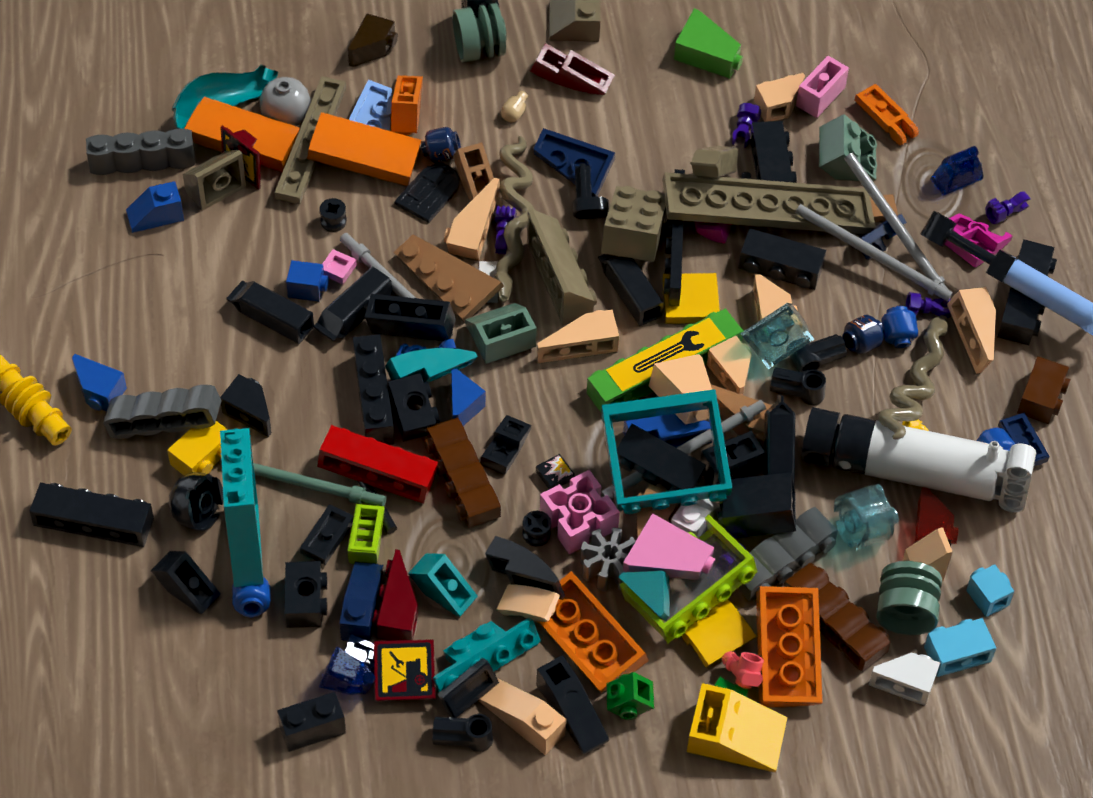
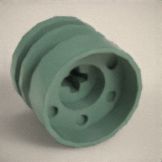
(483, 32)
(909, 598)

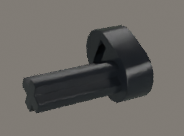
(585, 205)

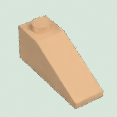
(472, 224)
(975, 321)
(585, 336)
(526, 715)

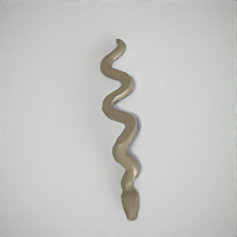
(517, 224)
(905, 395)

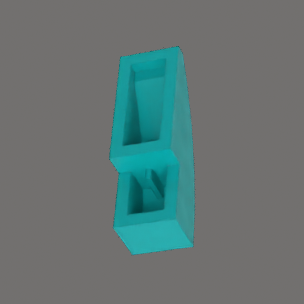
(431, 363)

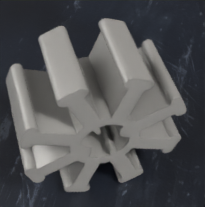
(597, 555)

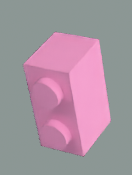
(822, 86)

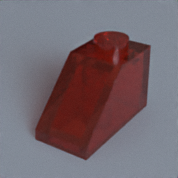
(934, 515)

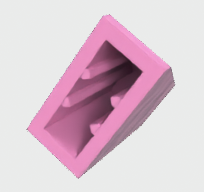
(669, 550)

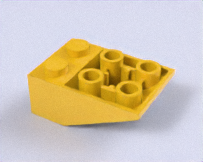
(736, 729)

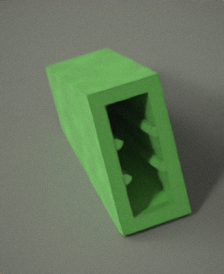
(707, 46)

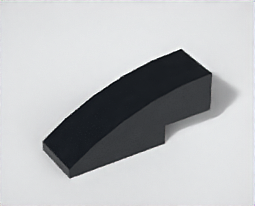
(522, 566)

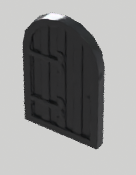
(429, 191)

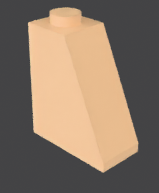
(681, 377)

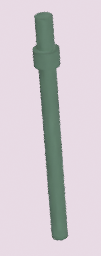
(355, 494)

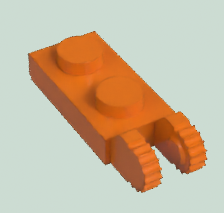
(886, 113)

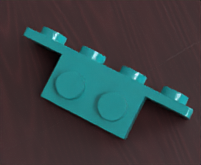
(488, 643)

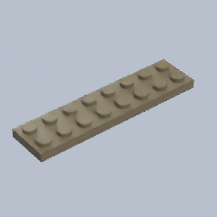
(765, 202)

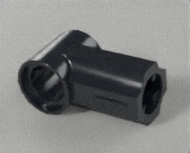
(819, 353)
(799, 384)
(460, 732)

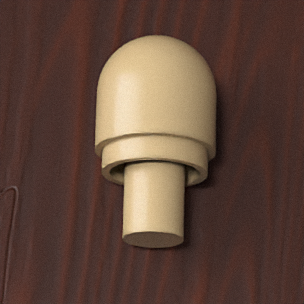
(514, 107)

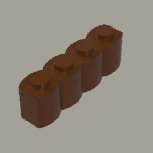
(463, 473)
(843, 621)

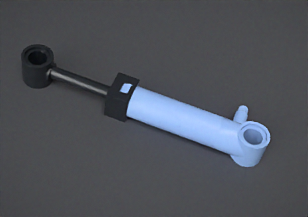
(1016, 274)

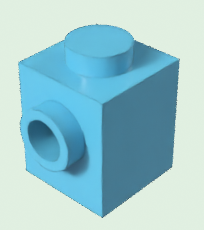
(990, 589)

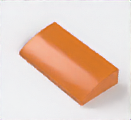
(273, 137)
(364, 149)
(592, 635)
(789, 646)

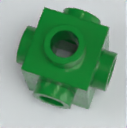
(630, 696)

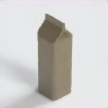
(715, 161)

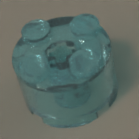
(865, 517)

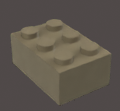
(634, 223)

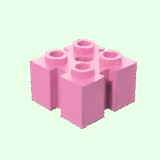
(579, 511)

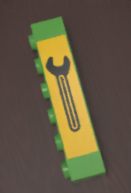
(630, 377)

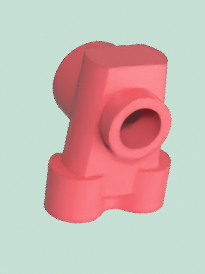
(745, 668)

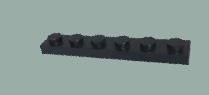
(673, 265)

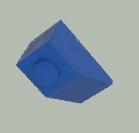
(156, 207)
(98, 382)

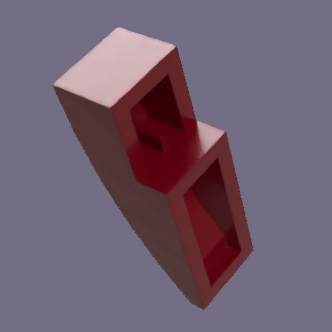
(571, 71)

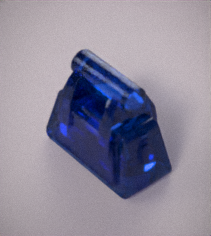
(958, 171)
(346, 674)

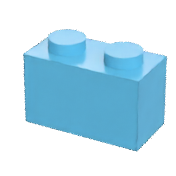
(960, 646)

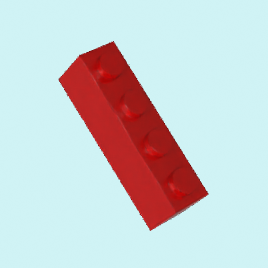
(377, 464)

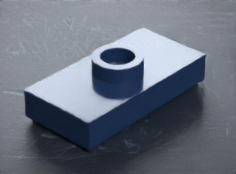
(1022, 432)

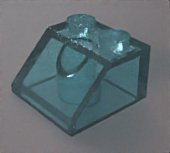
(778, 335)

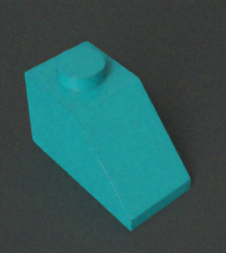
(443, 583)

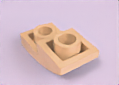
(528, 602)

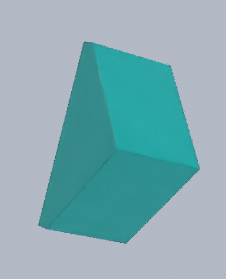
(651, 588)

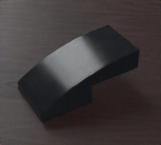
(506, 444)

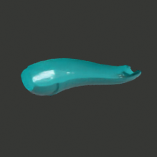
(222, 87)

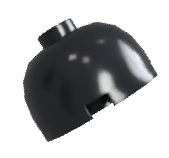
(195, 500)

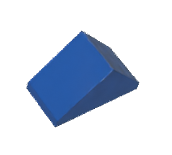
(467, 397)

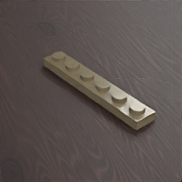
(299, 168)

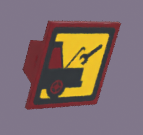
(244, 142)
(404, 670)

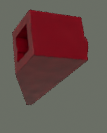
(399, 608)

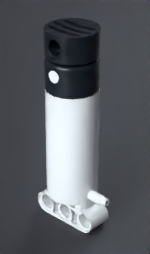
(920, 458)

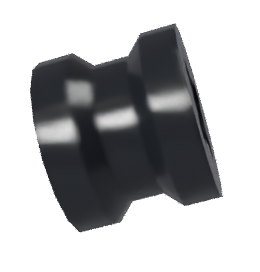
(329, 220)
(536, 521)

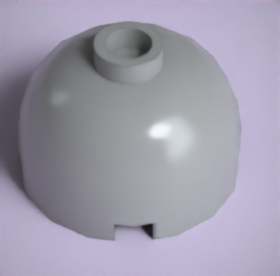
(285, 100)

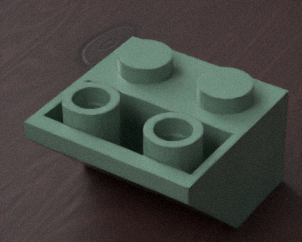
(840, 139)
(502, 332)

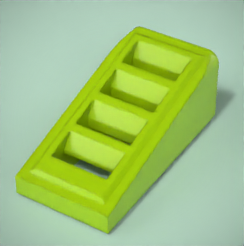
(363, 550)

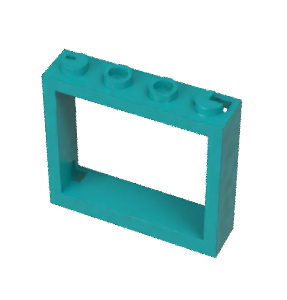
(658, 407)
(243, 508)

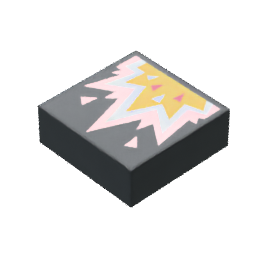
(555, 472)

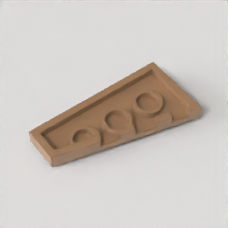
(448, 276)

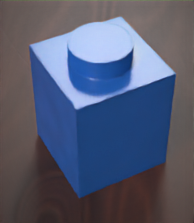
(306, 281)

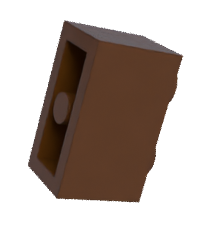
(1043, 389)

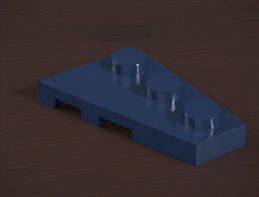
(566, 152)

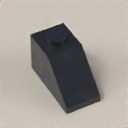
(247, 404)
(185, 580)

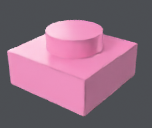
(338, 266)

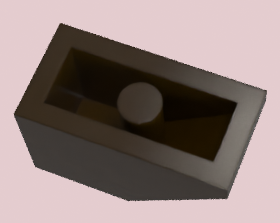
(372, 40)

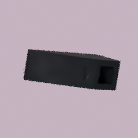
(567, 696)

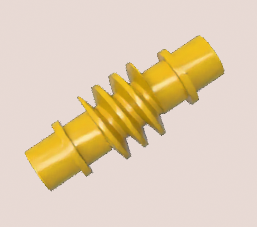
(30, 404)

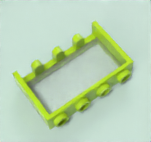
(695, 598)

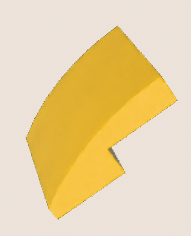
(718, 633)

